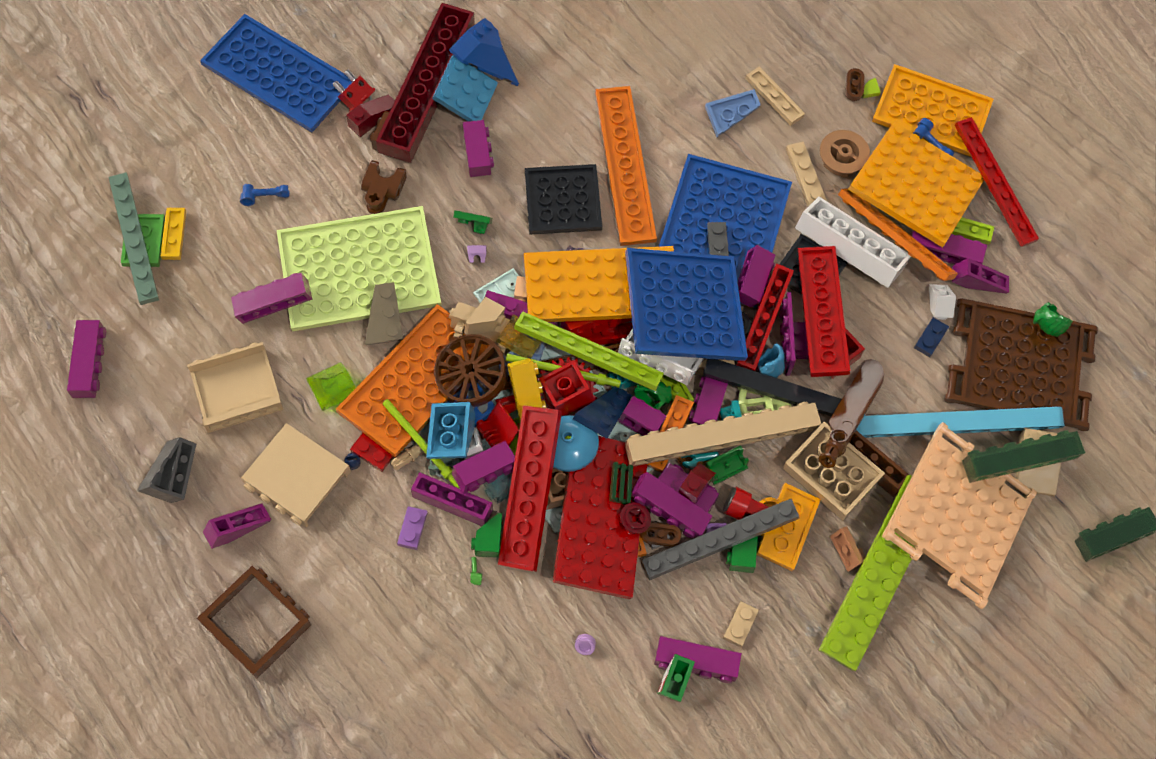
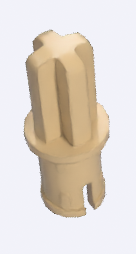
(406, 457)

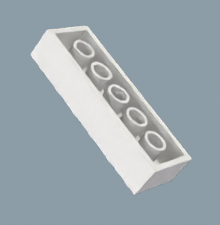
(853, 241)

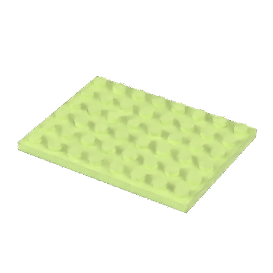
(354, 255)

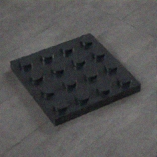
(563, 199)

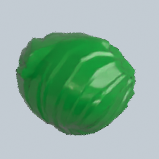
(1051, 321)
(663, 394)

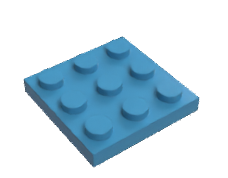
(465, 90)

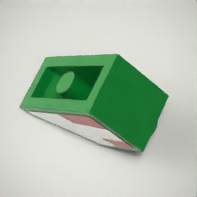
(676, 678)

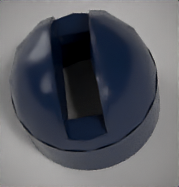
(353, 464)

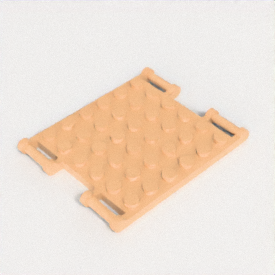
(957, 521)

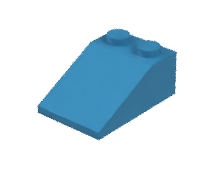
(450, 430)

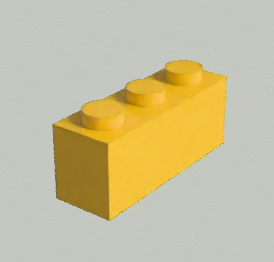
(525, 384)

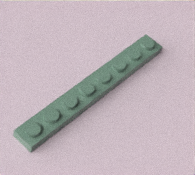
(133, 239)

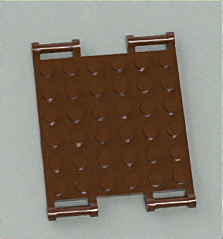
(1018, 364)

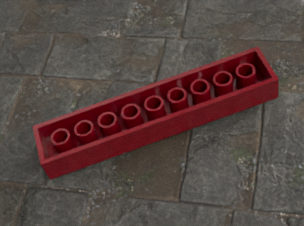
(414, 103)

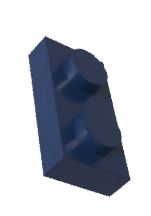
(931, 337)

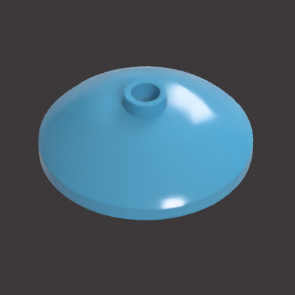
(578, 450)

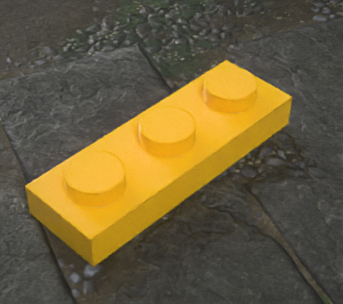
(173, 233)

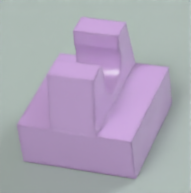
(480, 250)

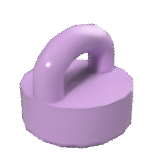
(585, 644)

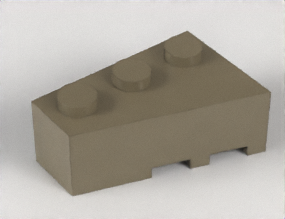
(384, 317)

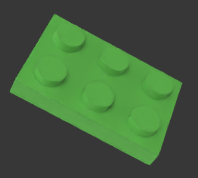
(152, 229)

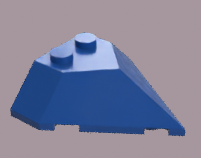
(484, 49)

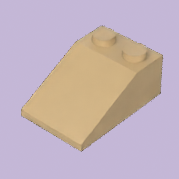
(1041, 479)

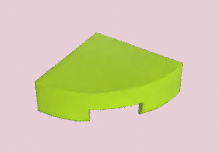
(871, 89)

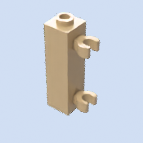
(462, 313)

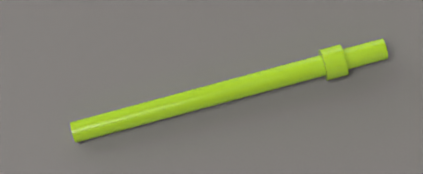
(600, 379)
(446, 471)

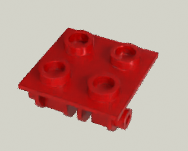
(498, 426)

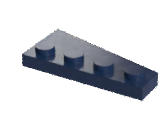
(604, 412)

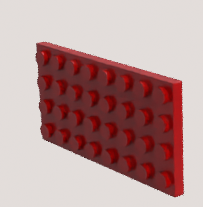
(592, 542)

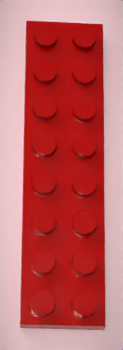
(823, 312)
(530, 488)

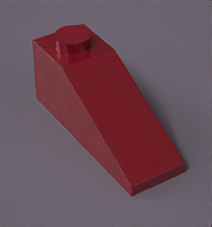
(366, 115)

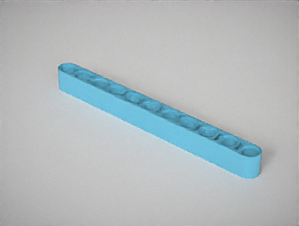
(962, 422)

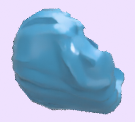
(772, 361)

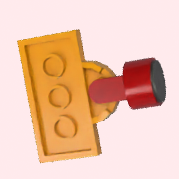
(785, 542)

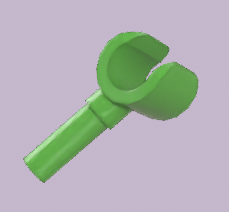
(476, 578)

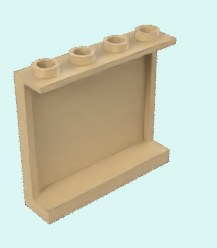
(235, 387)
(294, 474)

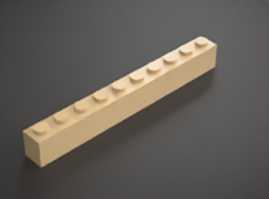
(722, 434)

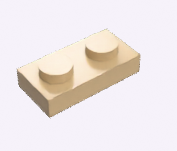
(741, 624)

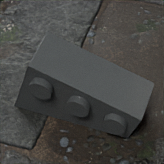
(170, 471)

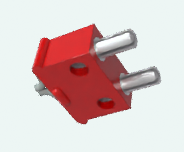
(356, 92)

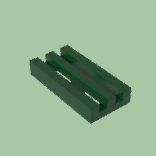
(628, 489)

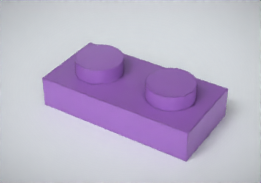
(412, 528)

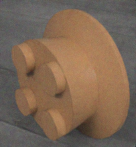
(844, 152)

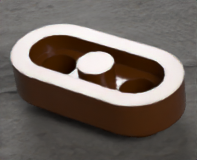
(854, 86)
(661, 532)

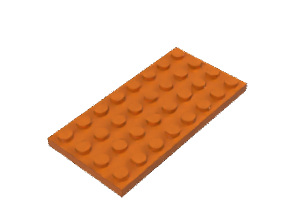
(405, 380)

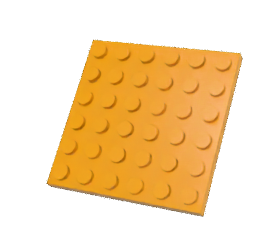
(917, 184)

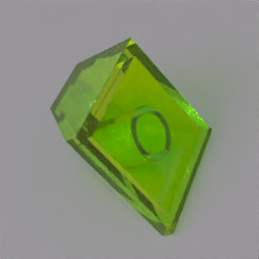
(331, 386)

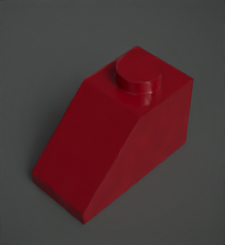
(696, 483)

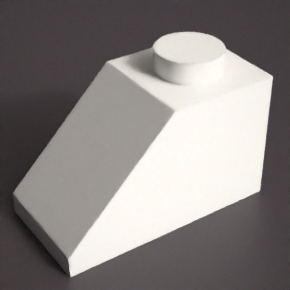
(941, 301)

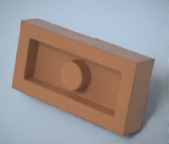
(847, 549)

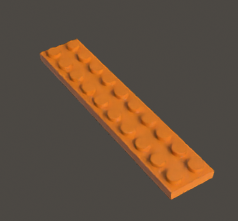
(625, 166)

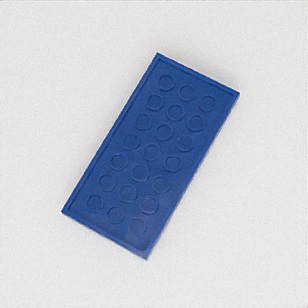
(276, 72)

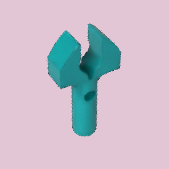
(699, 457)

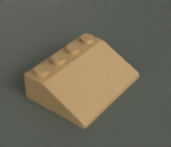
(837, 487)

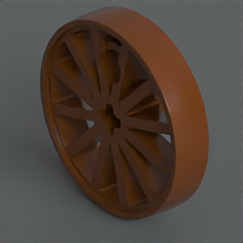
(470, 370)

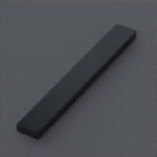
(769, 386)

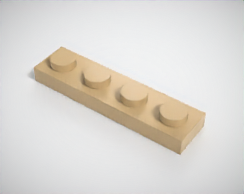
(775, 96)
(805, 172)

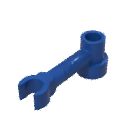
(923, 130)
(249, 194)

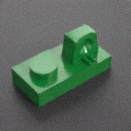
(480, 222)

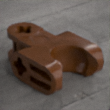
(380, 188)

